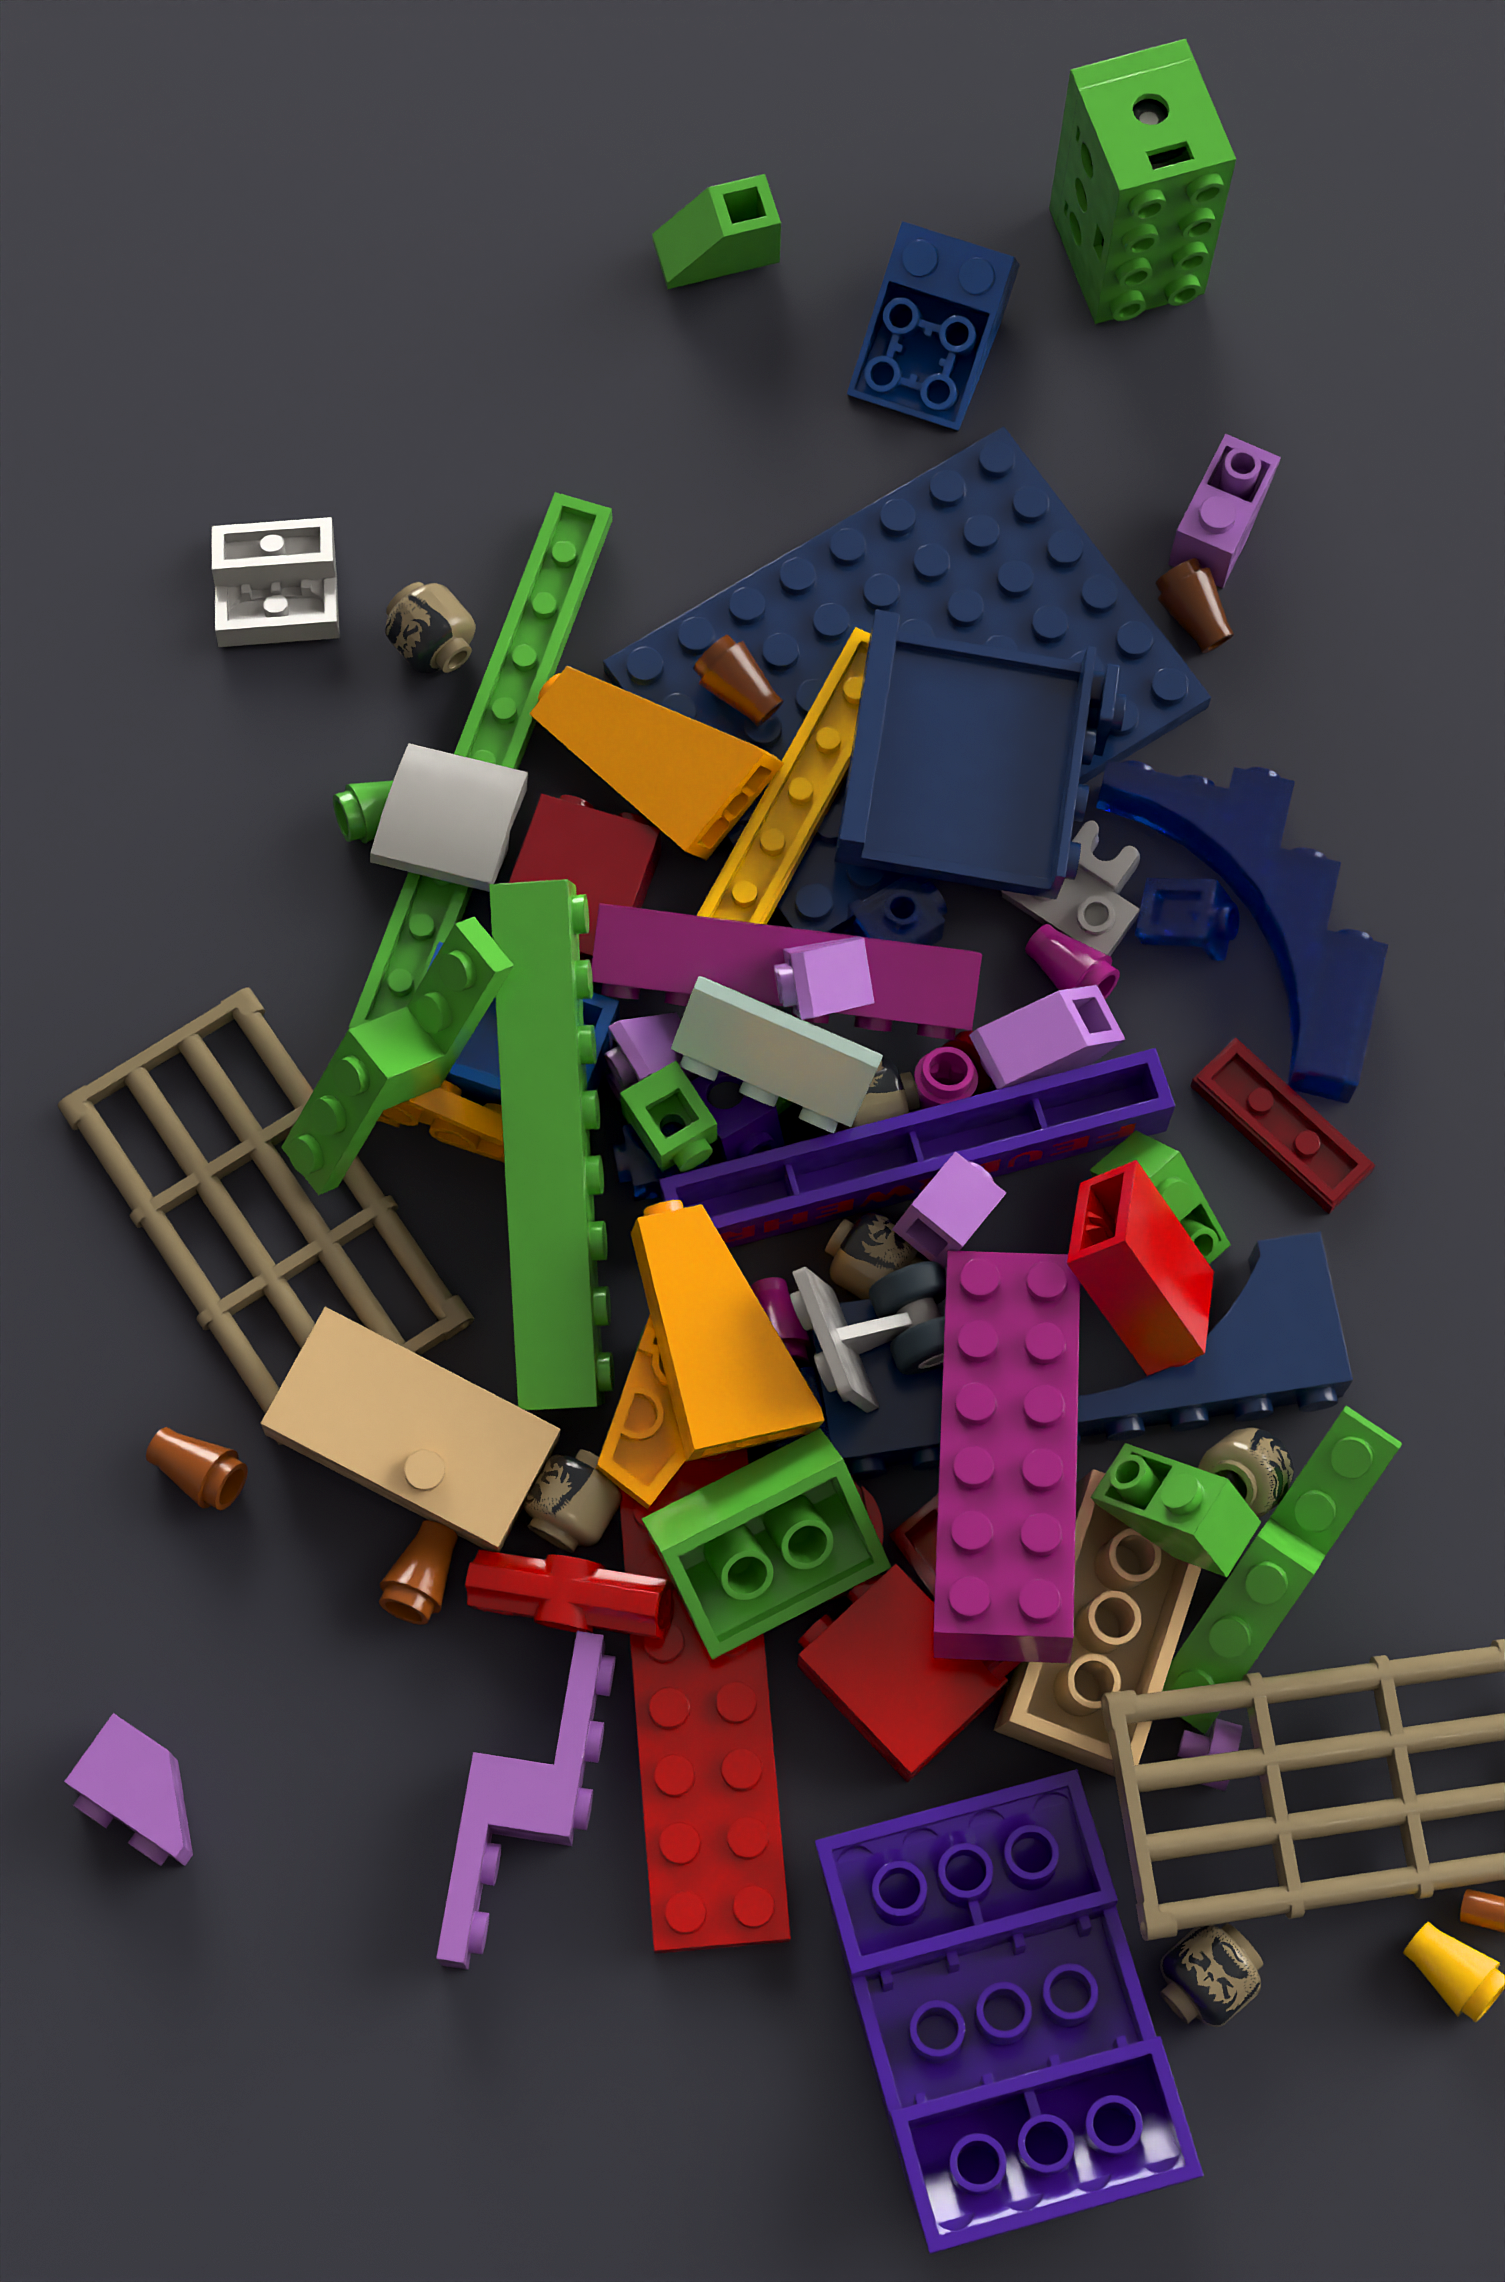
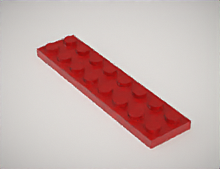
(704, 1763)

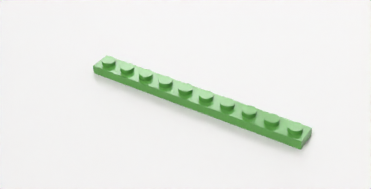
(495, 731)

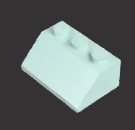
(774, 1055)

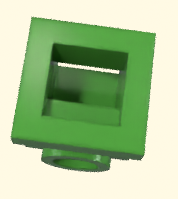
(665, 1099)

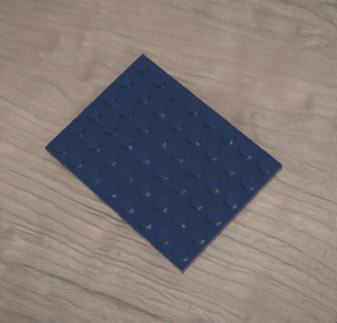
(963, 556)

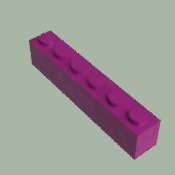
(673, 949)

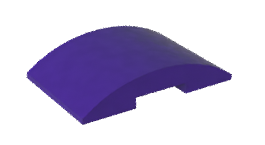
(1004, 2012)

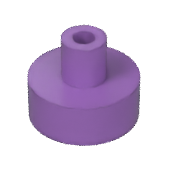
(1222, 1738)

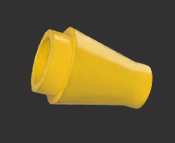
(1457, 1971)

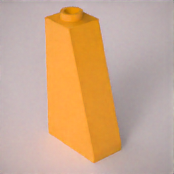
(662, 762)
(716, 1344)

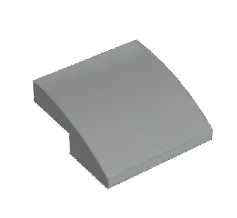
(275, 582)
(449, 817)

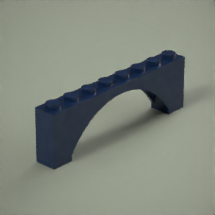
(1267, 1352)

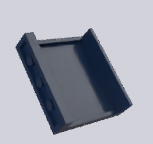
(968, 762)

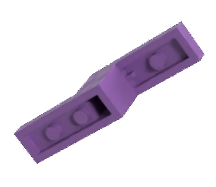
(524, 1802)

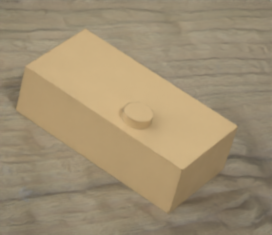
(410, 1430)
(1125, 1635)

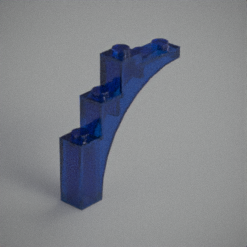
(1239, 833)

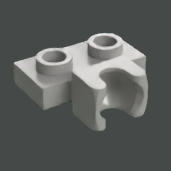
(1090, 904)

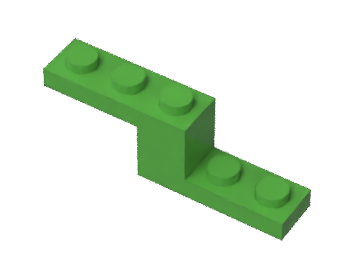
(397, 1055)
(1283, 1557)

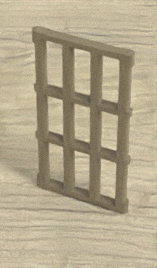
(259, 1146)
(1269, 1760)

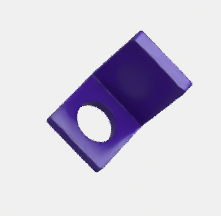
(744, 1128)

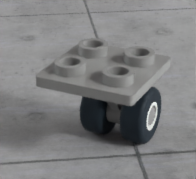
(906, 1314)

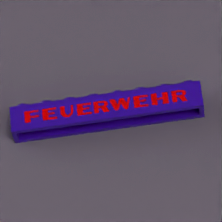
(902, 1154)

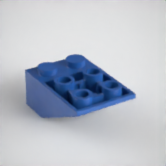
(933, 325)

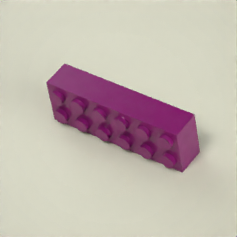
(1008, 1459)

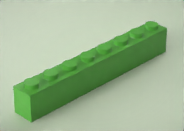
(549, 1147)

